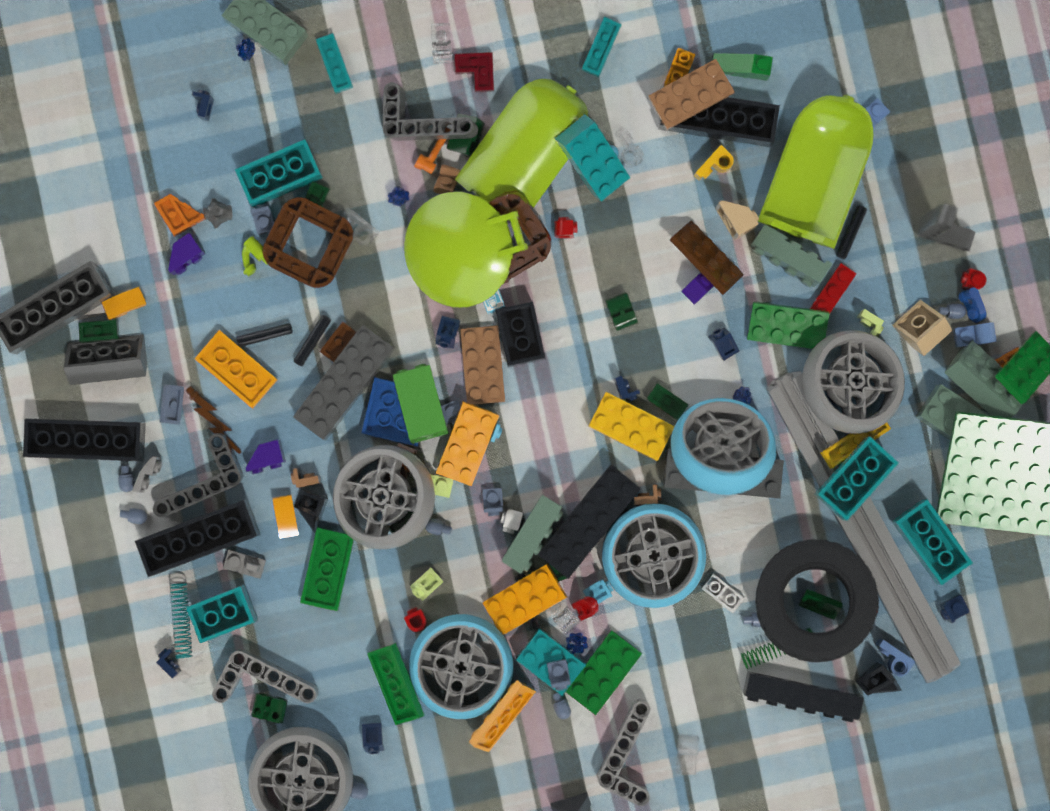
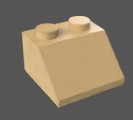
(737, 218)
(922, 327)

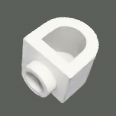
(511, 521)

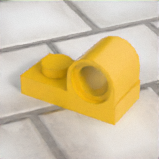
(713, 161)

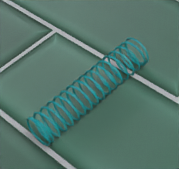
(181, 623)

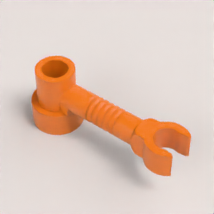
(427, 163)

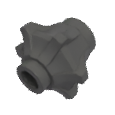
(217, 213)

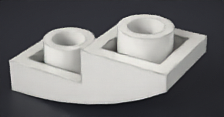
(723, 593)

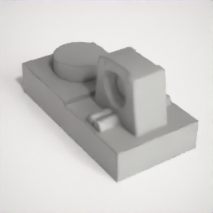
(244, 564)

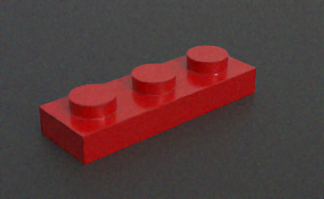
(834, 289)

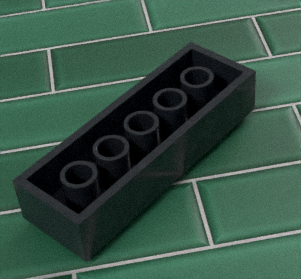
(733, 121)
(84, 439)
(589, 521)
(197, 538)

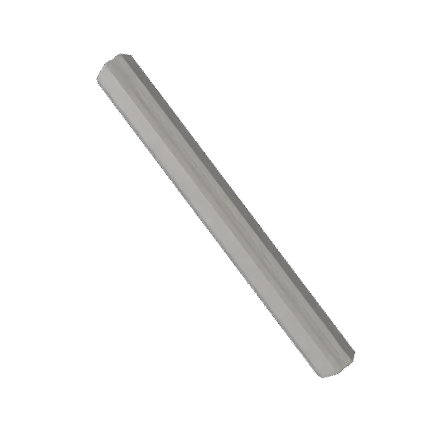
(869, 539)

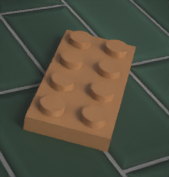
(691, 94)
(482, 365)

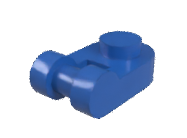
(974, 304)

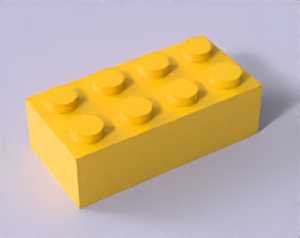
(631, 426)

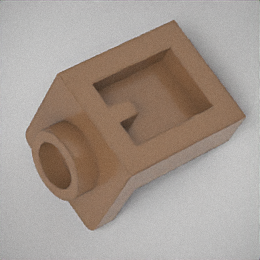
(446, 180)
(308, 479)
(644, 498)

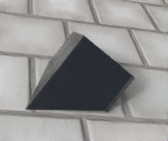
(311, 507)
(877, 680)
(575, 803)

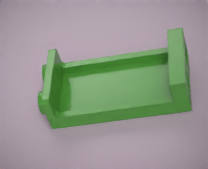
(420, 403)

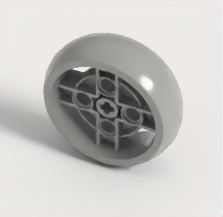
(853, 346)
(376, 532)
(305, 741)

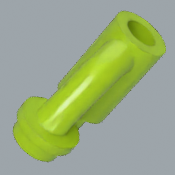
(251, 246)

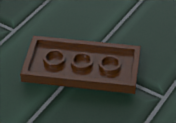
(706, 257)

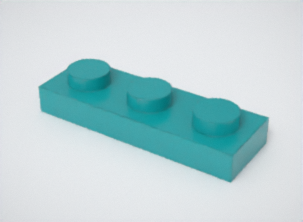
(601, 47)
(334, 63)

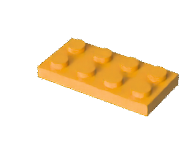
(236, 369)
(467, 443)
(524, 599)
(502, 716)

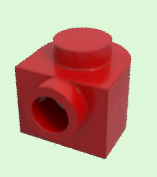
(565, 228)
(973, 279)
(415, 619)

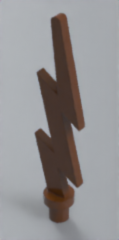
(204, 412)

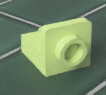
(869, 319)
(442, 485)
(426, 584)

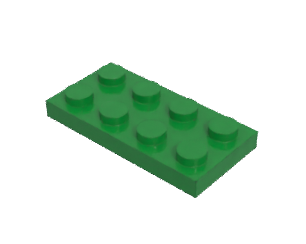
(787, 325)
(1026, 368)
(327, 569)
(603, 672)
(395, 684)

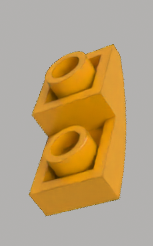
(680, 65)
(123, 303)
(285, 516)

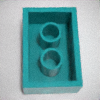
(222, 614)
(544, 649)

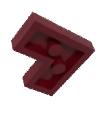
(480, 65)

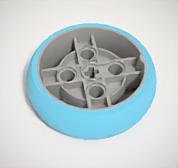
(725, 433)
(664, 539)
(423, 658)

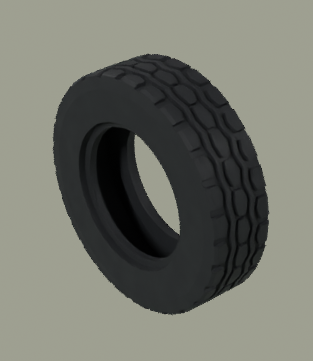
(842, 564)

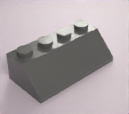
(106, 360)

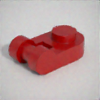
(586, 607)

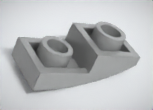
(151, 468)

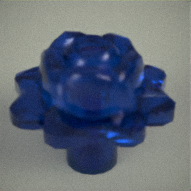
(245, 49)
(398, 196)
(743, 395)
(576, 643)

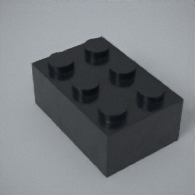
(520, 334)

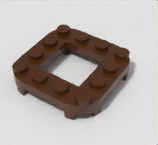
(321, 217)
(532, 227)

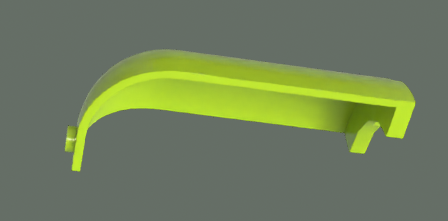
(521, 144)
(820, 170)

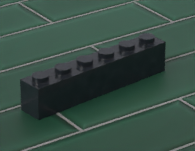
(803, 695)

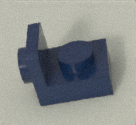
(205, 106)
(447, 332)
(724, 343)
(622, 386)
(953, 609)
(170, 666)
(372, 738)

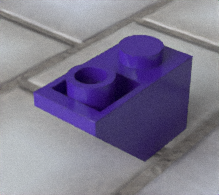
(185, 252)
(697, 288)
(266, 455)

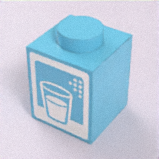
(494, 303)

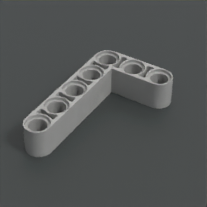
(264, 676)
(622, 753)

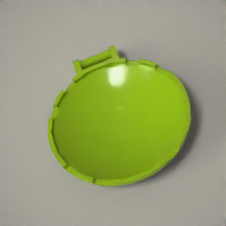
(460, 248)

